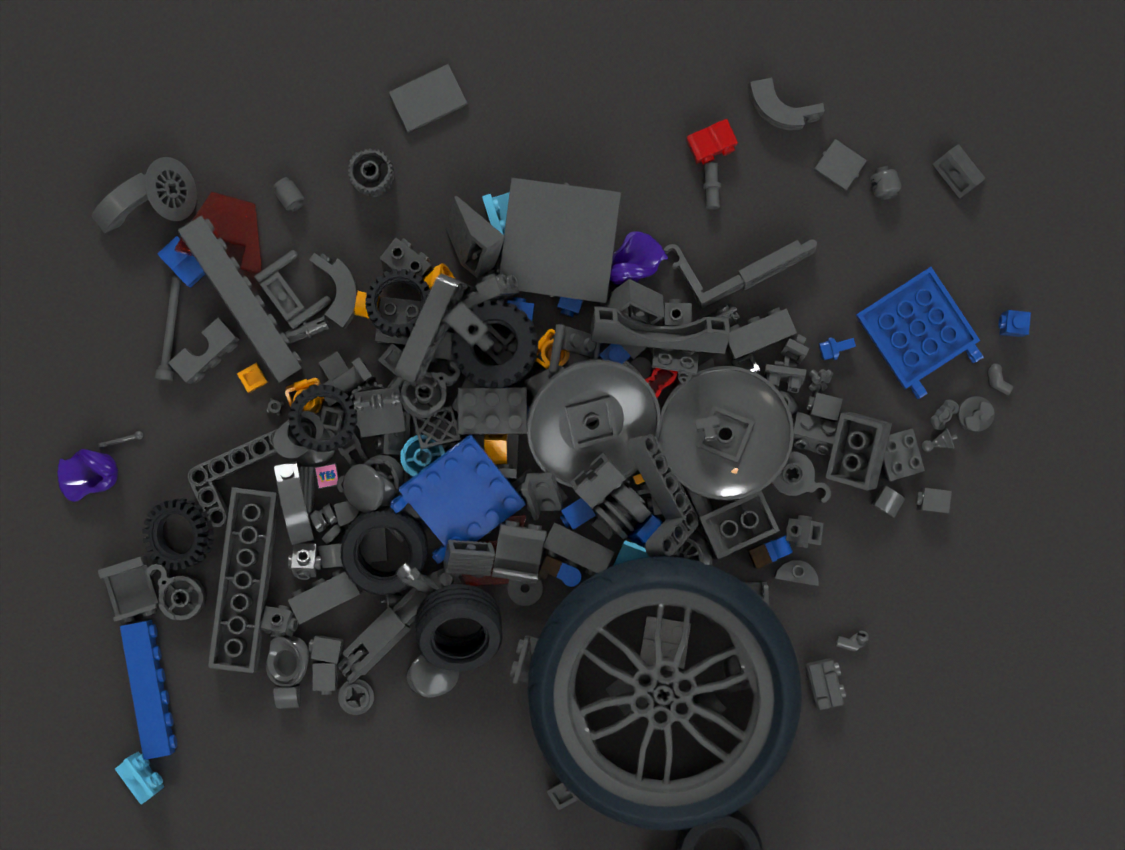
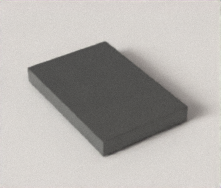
(428, 98)

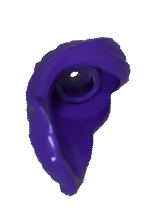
(636, 258)
(86, 474)

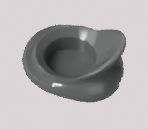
(367, 489)
(287, 661)
(429, 679)

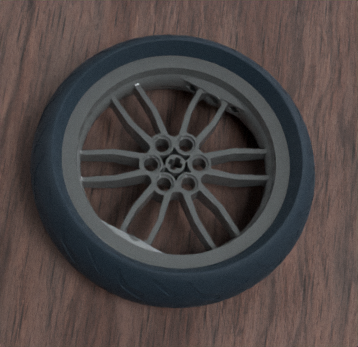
(565, 731)

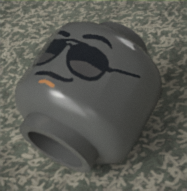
(885, 183)

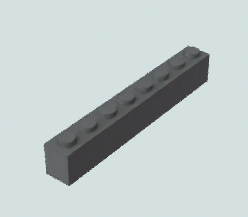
(239, 299)

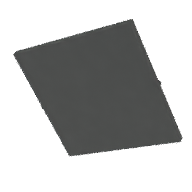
(560, 239)

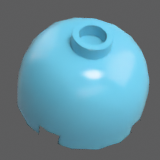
(416, 459)

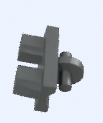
(785, 372)

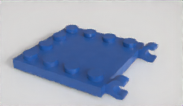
(919, 329)
(460, 495)

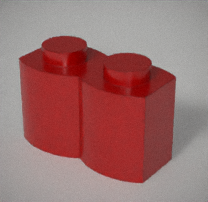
(712, 141)
(661, 379)

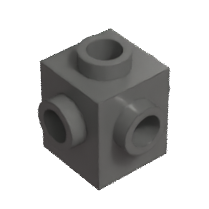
(683, 310)
(804, 531)
(304, 561)
(279, 621)

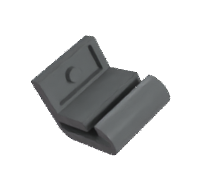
(518, 552)

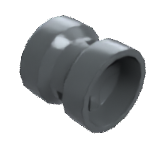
(324, 517)

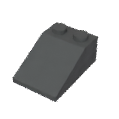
(739, 524)

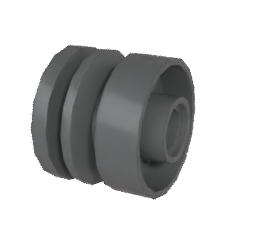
(621, 510)

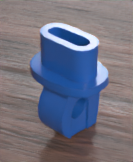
(831, 348)

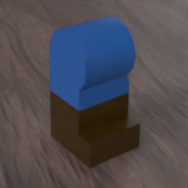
(769, 551)
(568, 574)

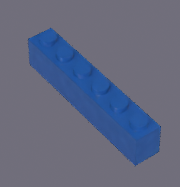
(148, 689)

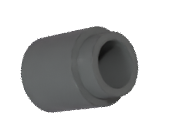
(288, 194)

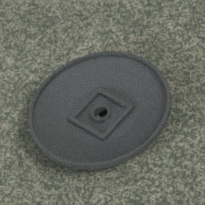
(588, 389)
(746, 407)

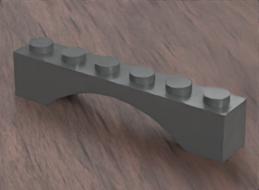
(704, 335)

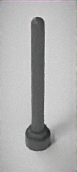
(164, 370)

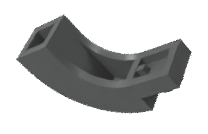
(777, 113)
(120, 203)
(343, 308)
(293, 503)

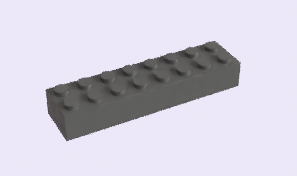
(244, 580)

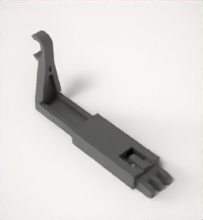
(747, 276)
(388, 627)

